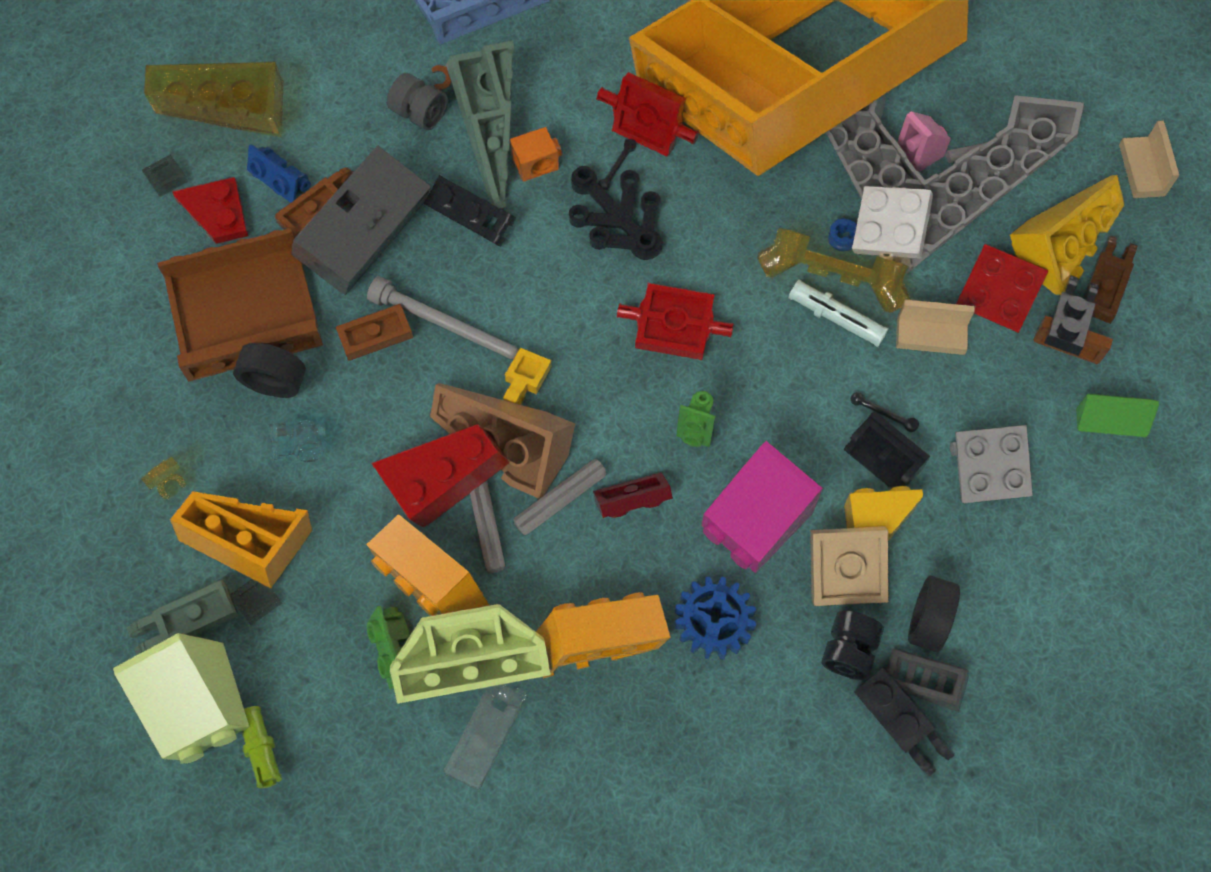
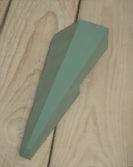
(483, 94)

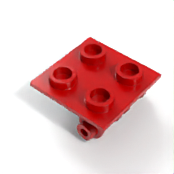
(1002, 287)

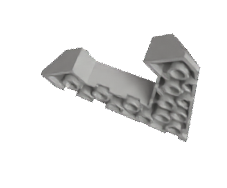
(977, 179)

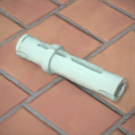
(802, 293)

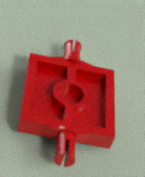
(648, 114)
(674, 321)

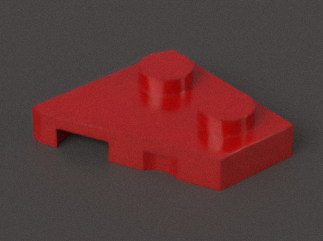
(215, 208)

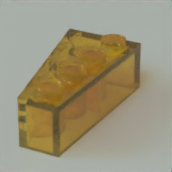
(219, 94)

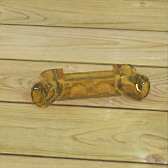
(791, 249)

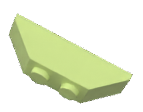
(467, 653)

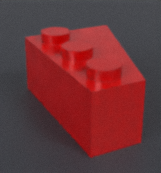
(440, 472)

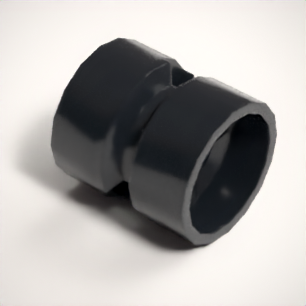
(852, 645)

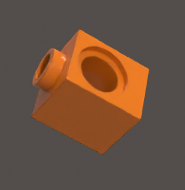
(535, 153)

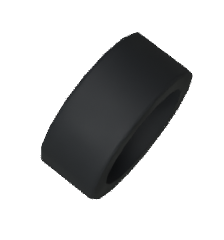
(269, 370)
(934, 614)

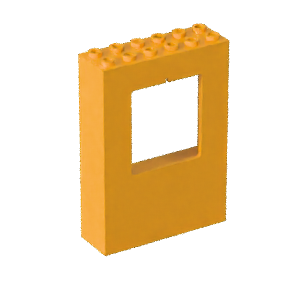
(763, 99)

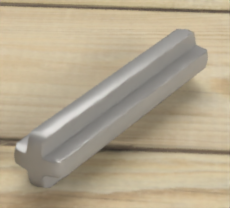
(559, 497)
(487, 529)

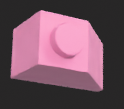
(923, 140)

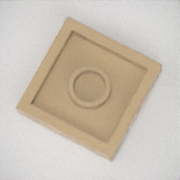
(849, 566)

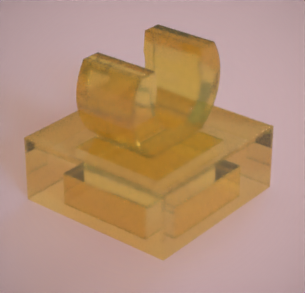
(161, 474)

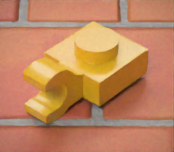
(525, 374)

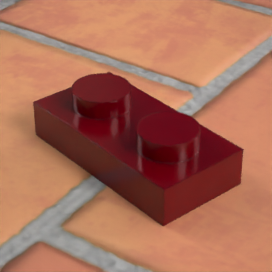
(631, 495)

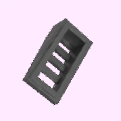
(945, 671)

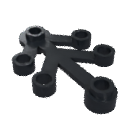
(617, 215)

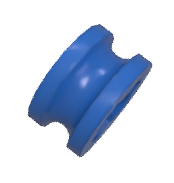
(842, 226)

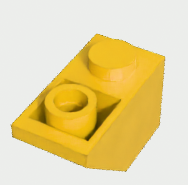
(882, 508)

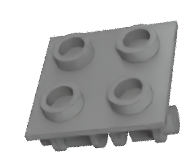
(993, 463)

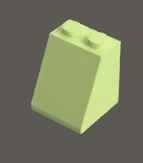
(184, 696)

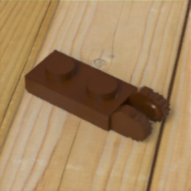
(1112, 277)

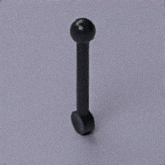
(629, 146)
(910, 424)

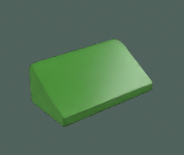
(1116, 415)

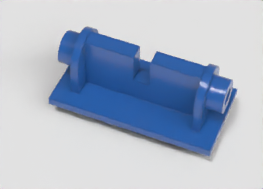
(271, 170)

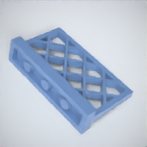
(466, 16)

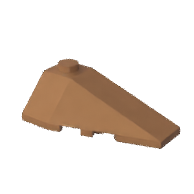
(528, 437)

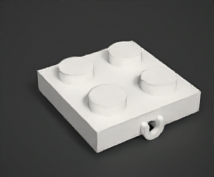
(892, 222)

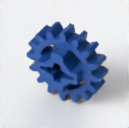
(729, 619)

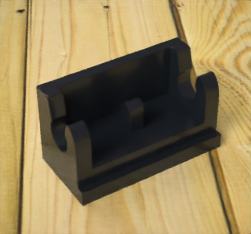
(886, 452)

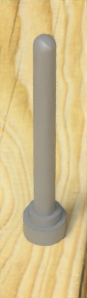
(383, 292)

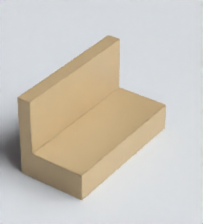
(1150, 163)
(933, 327)

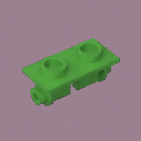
(696, 422)
(386, 630)

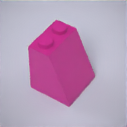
(761, 508)

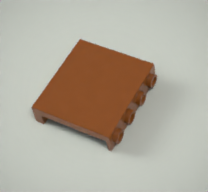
(239, 298)

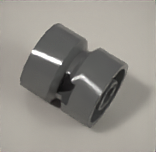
(417, 101)

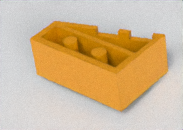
(242, 535)
(424, 569)
(603, 630)

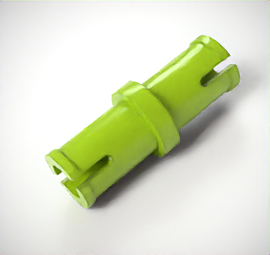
(259, 749)

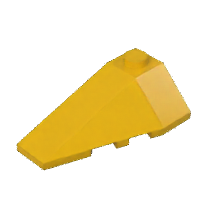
(1068, 232)

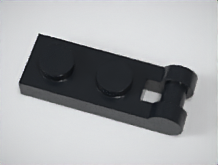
(469, 210)

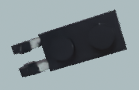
(1071, 318)
(902, 718)

